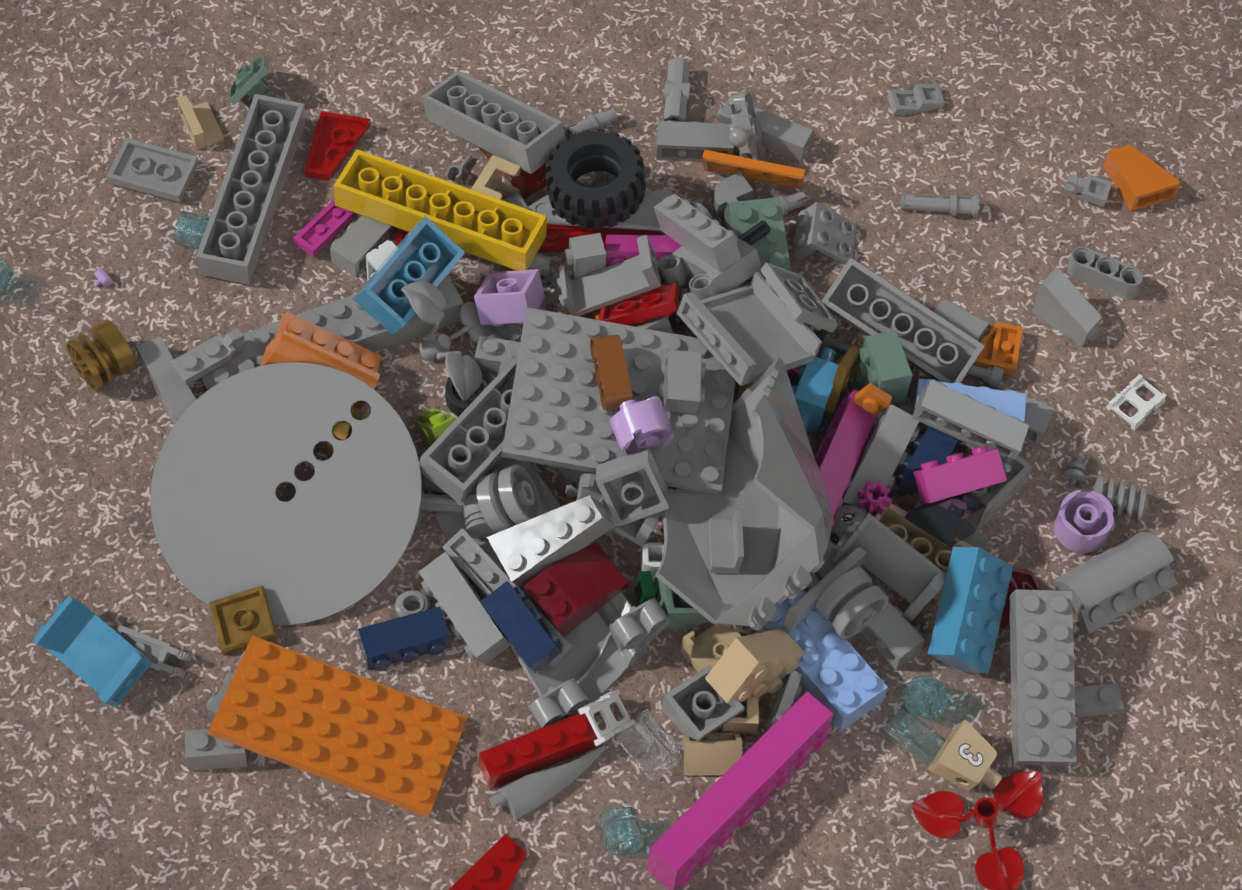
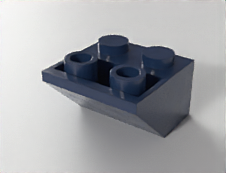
(926, 448)

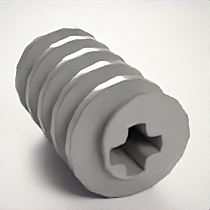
(1122, 498)

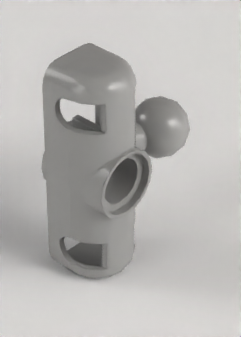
(745, 127)

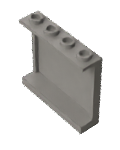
(749, 330)

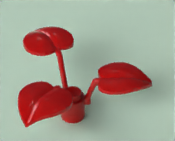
(1019, 794)

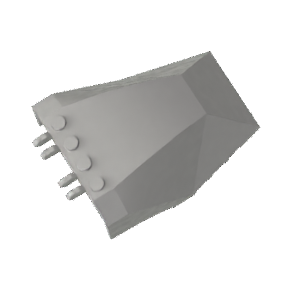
(782, 506)

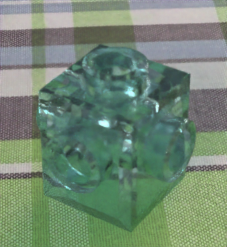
(926, 697)

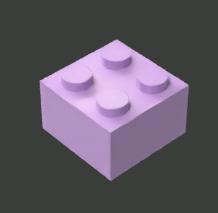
(507, 294)

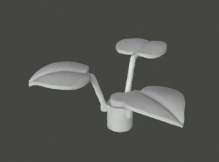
(428, 305)

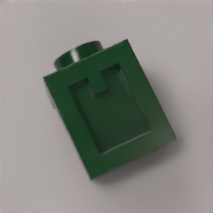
(645, 587)

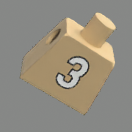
(966, 759)

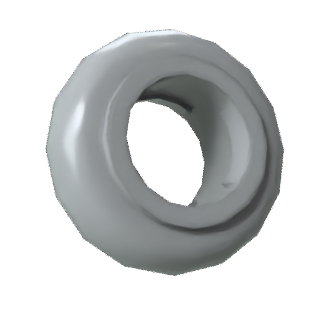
(408, 596)

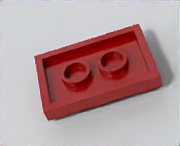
(644, 306)

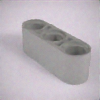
(1104, 273)

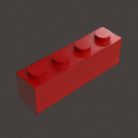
(536, 750)

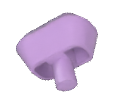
(103, 278)

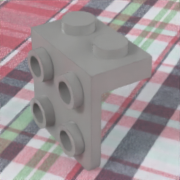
(824, 231)

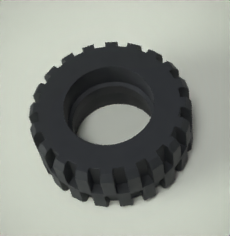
(589, 154)

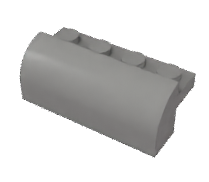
(1118, 580)

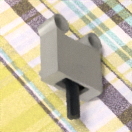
(705, 279)

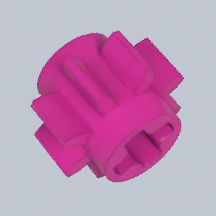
(878, 491)

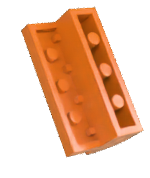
(308, 343)

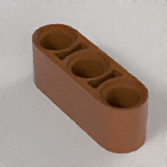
(610, 371)

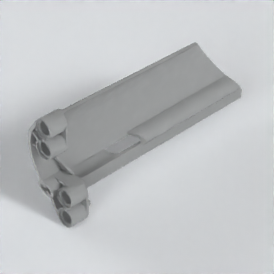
(602, 644)

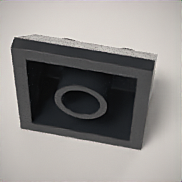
(949, 518)

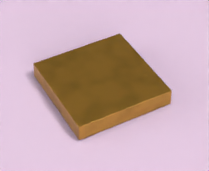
(843, 378)
(242, 616)

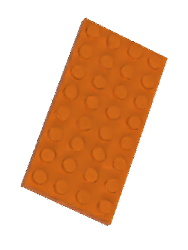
(338, 726)

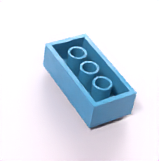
(422, 256)
(970, 610)

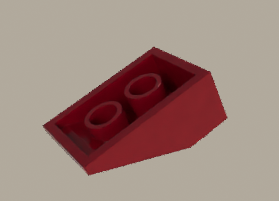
(576, 587)

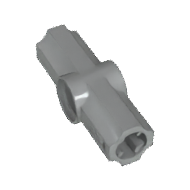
(676, 90)

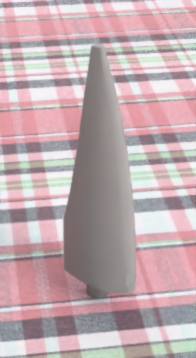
(539, 787)

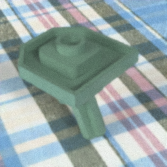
(251, 80)

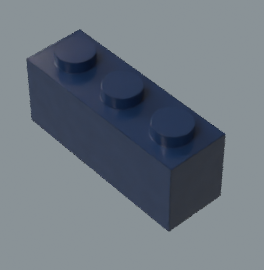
(522, 626)
(404, 638)

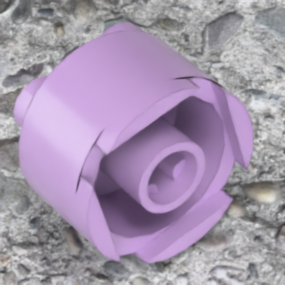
(641, 425)
(1084, 521)

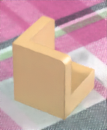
(746, 721)

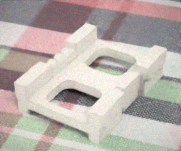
(1144, 407)
(612, 725)

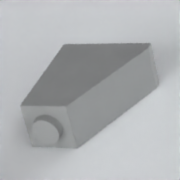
(1067, 309)

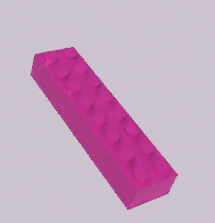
(739, 792)

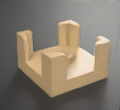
(491, 178)
(708, 646)

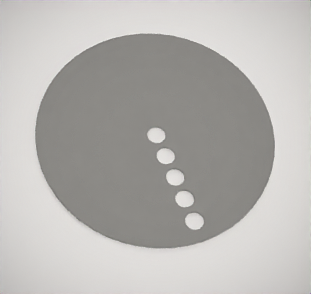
(220, 480)

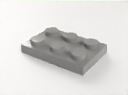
(152, 169)
(798, 297)

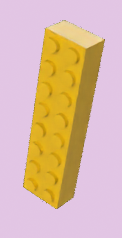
(469, 218)

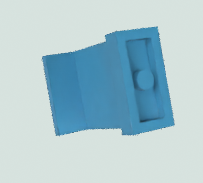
(93, 650)

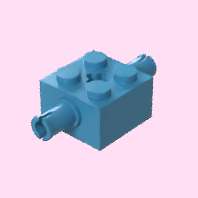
(814, 389)

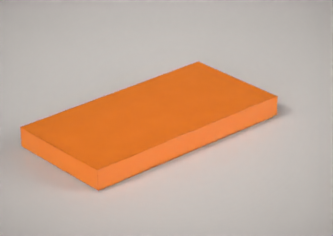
(753, 169)

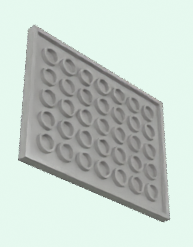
(559, 411)

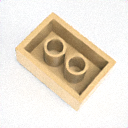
(755, 665)

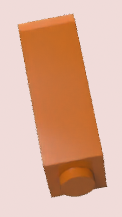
(1139, 178)

